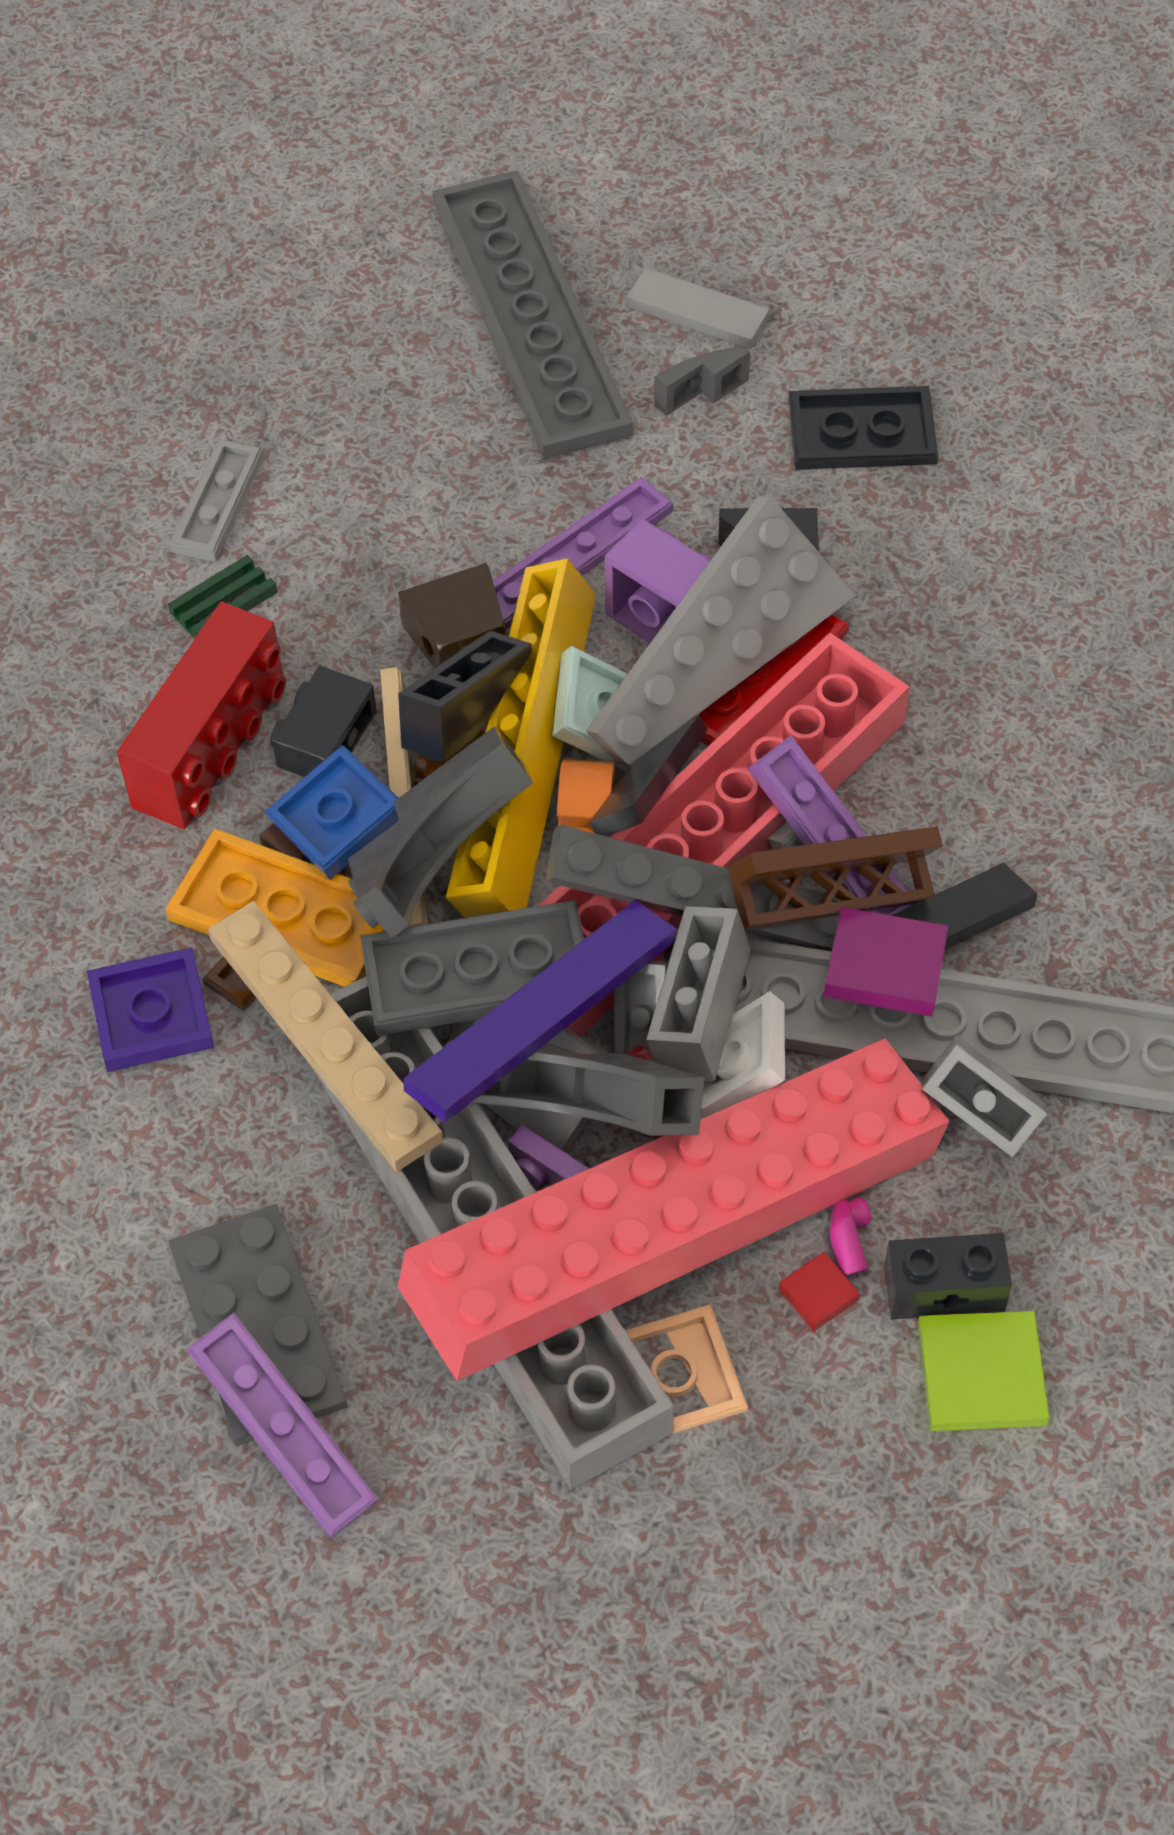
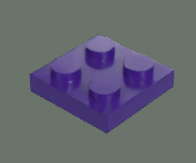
(150, 1009)

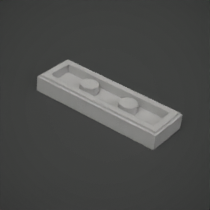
(698, 308)
(216, 500)

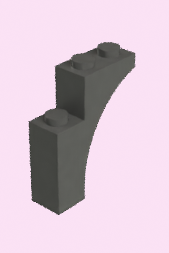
(431, 825)
(604, 1088)

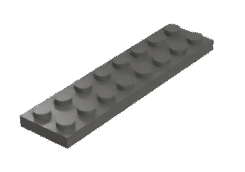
(532, 315)

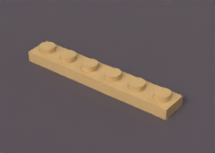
(325, 1036)

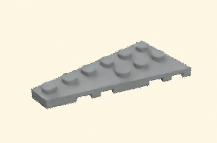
(738, 615)

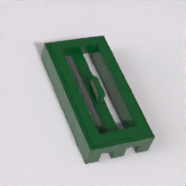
(222, 588)

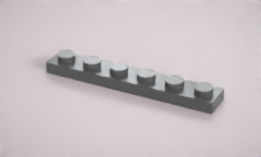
(670, 883)

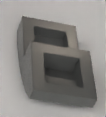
(711, 374)

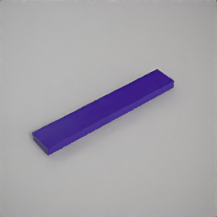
(538, 1011)

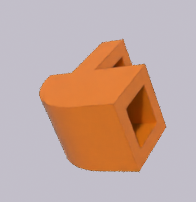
(583, 790)

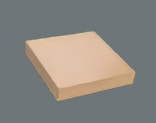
(707, 1360)

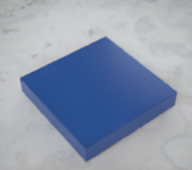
(335, 811)

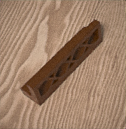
(834, 857)

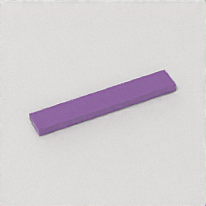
(588, 538)

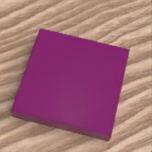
(886, 961)

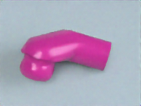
(844, 1234)

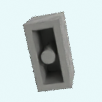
(984, 1096)

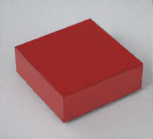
(819, 1291)

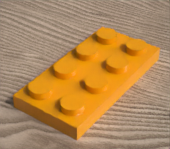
(296, 897)

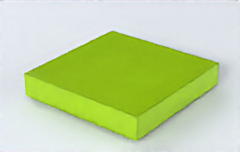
(983, 1371)

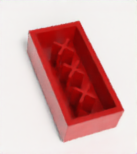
(202, 716)

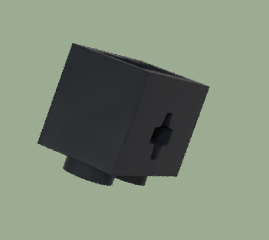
(947, 1275)

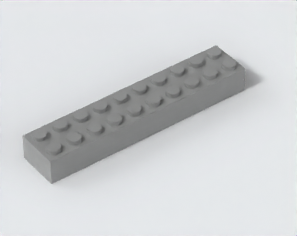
(579, 1389)

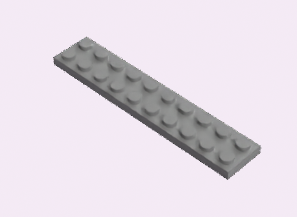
(1033, 1032)

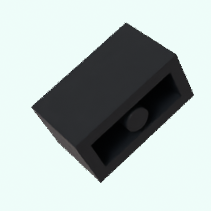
(325, 716)

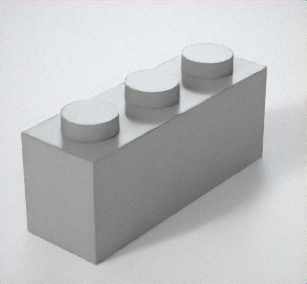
(700, 991)

